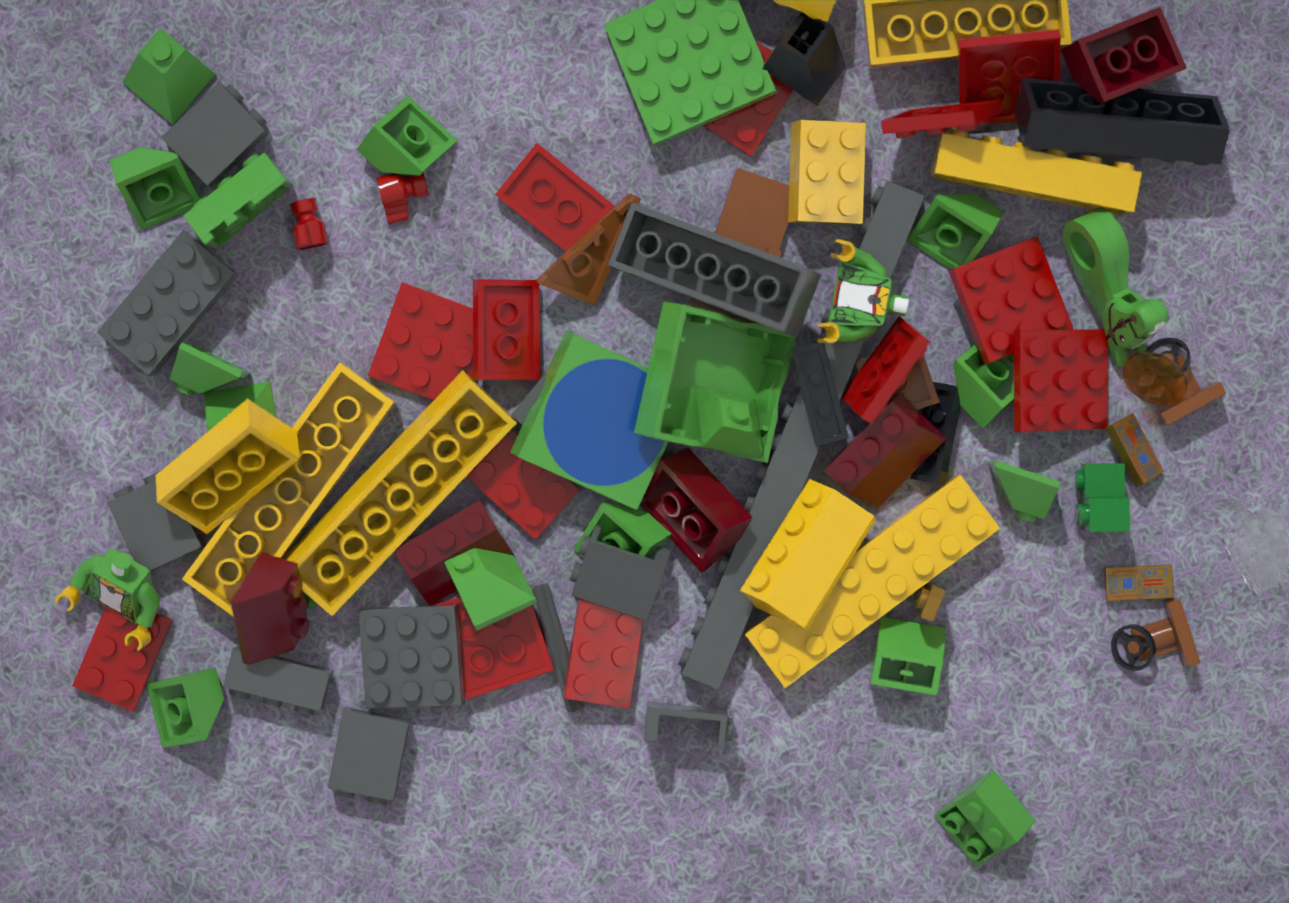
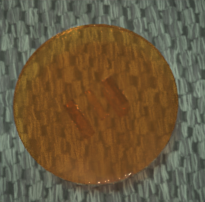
(1155, 378)

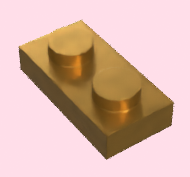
(928, 601)

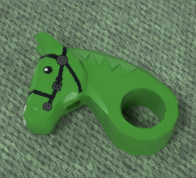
(1101, 266)

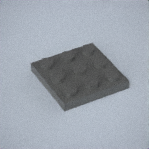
(411, 656)

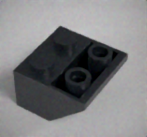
(807, 58)

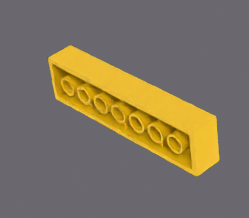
(329, 440)
(399, 492)
(879, 578)

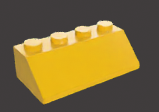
(807, 555)

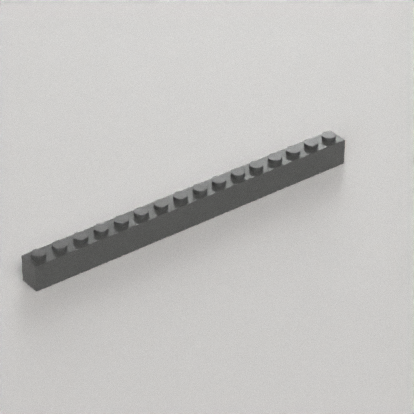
(790, 463)

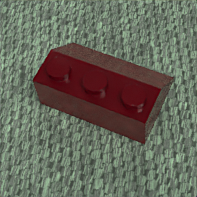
(1124, 56)
(885, 452)
(695, 509)
(425, 554)
(270, 609)

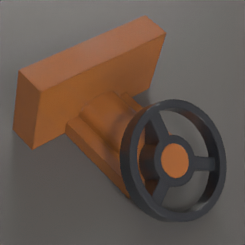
(1194, 396)
(1157, 639)

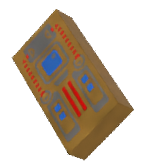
(1134, 449)
(1138, 582)

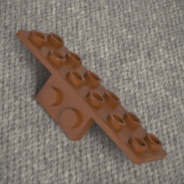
(754, 216)

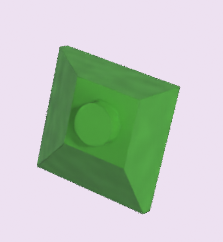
(167, 76)
(406, 140)
(153, 185)
(955, 228)
(202, 371)
(982, 387)
(222, 402)
(729, 422)
(1025, 490)
(627, 530)
(489, 585)
(186, 706)

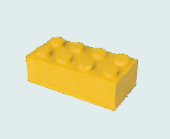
(227, 466)

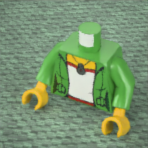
(860, 297)
(120, 586)

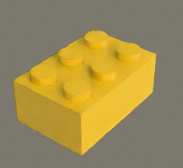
(826, 172)

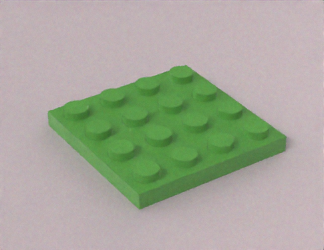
(689, 63)

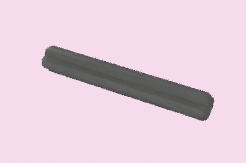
(555, 639)

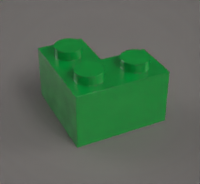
(1102, 498)

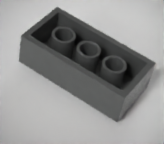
(168, 303)

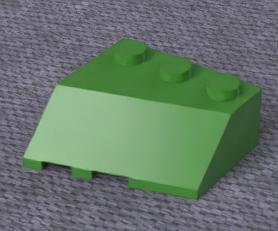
(237, 200)

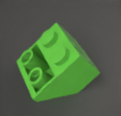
(908, 655)
(985, 818)

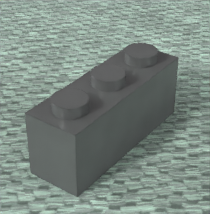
(279, 682)

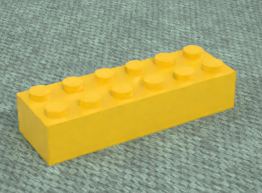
(930, 29)
(1036, 174)

